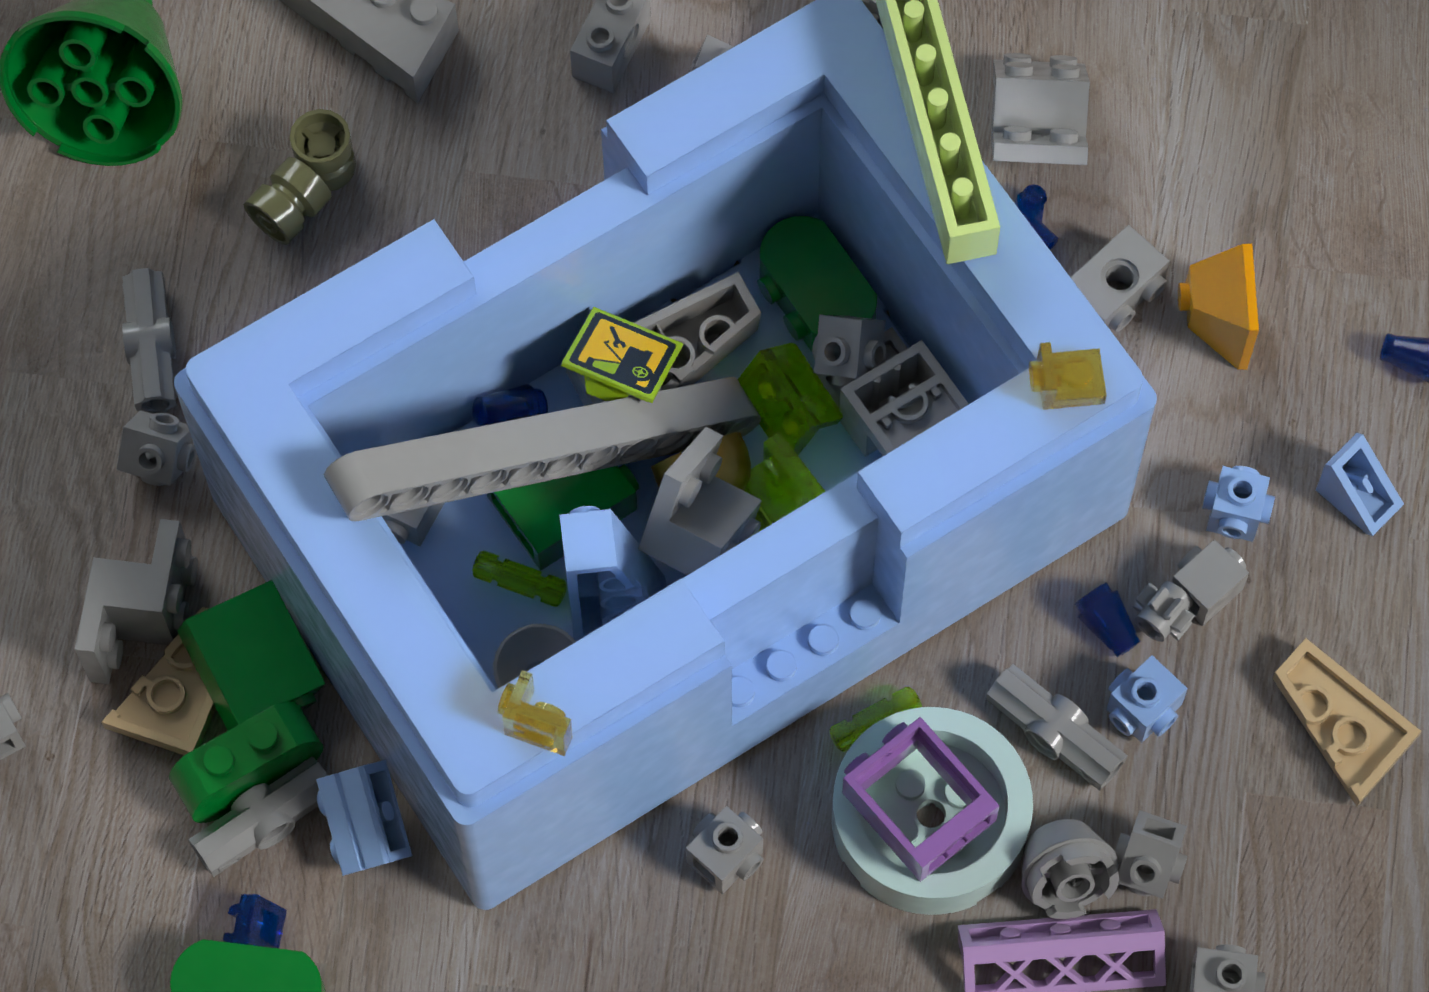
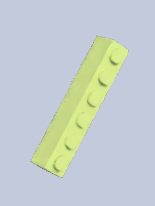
(941, 128)

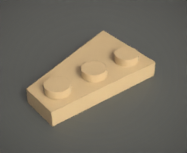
(167, 704)
(1344, 718)

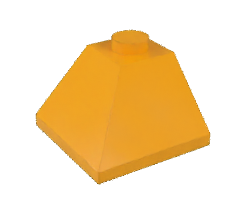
(1223, 303)

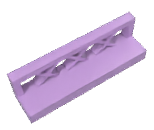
(1067, 938)

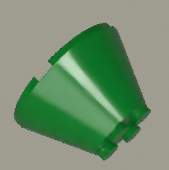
(94, 80)

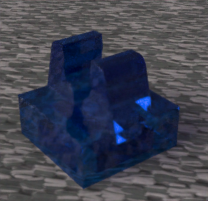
(257, 922)

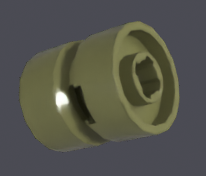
(325, 145)
(282, 206)

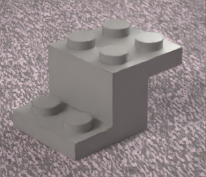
(1040, 110)
(896, 397)
(696, 511)
(135, 602)

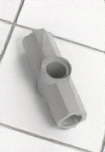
(149, 341)
(1056, 727)
(259, 818)

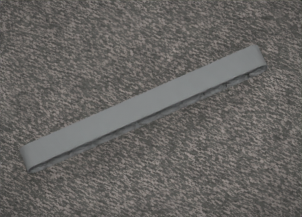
(535, 448)

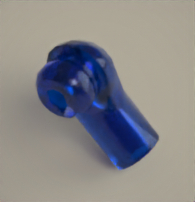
(1031, 205)

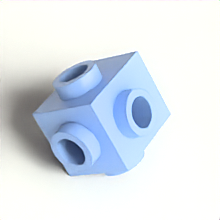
(1238, 502)
(1145, 700)

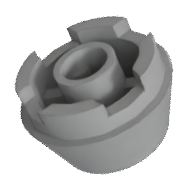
(1067, 868)

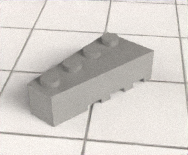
(395, 36)
(708, 326)

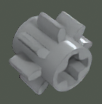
(1163, 611)

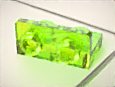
(788, 395)
(782, 480)

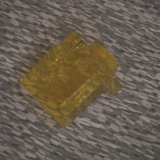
(1067, 377)
(538, 724)

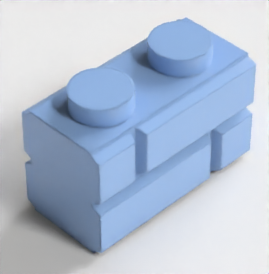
(363, 817)

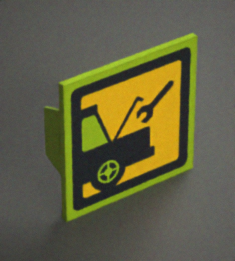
(620, 357)

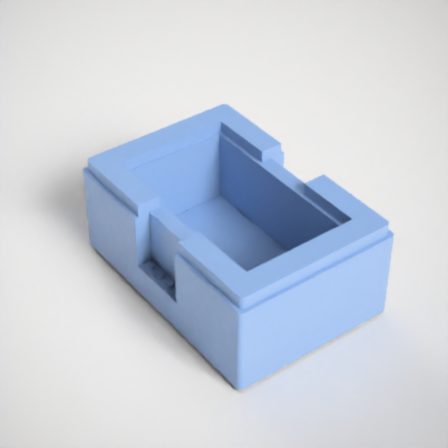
(768, 629)

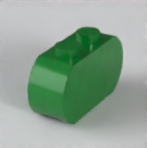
(811, 277)
(244, 757)
(243, 968)

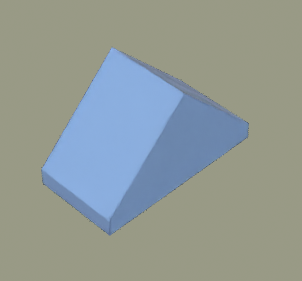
(1359, 486)

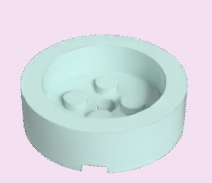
(914, 783)

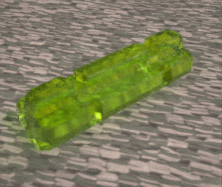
(519, 578)
(846, 733)

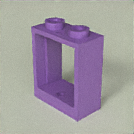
(953, 835)

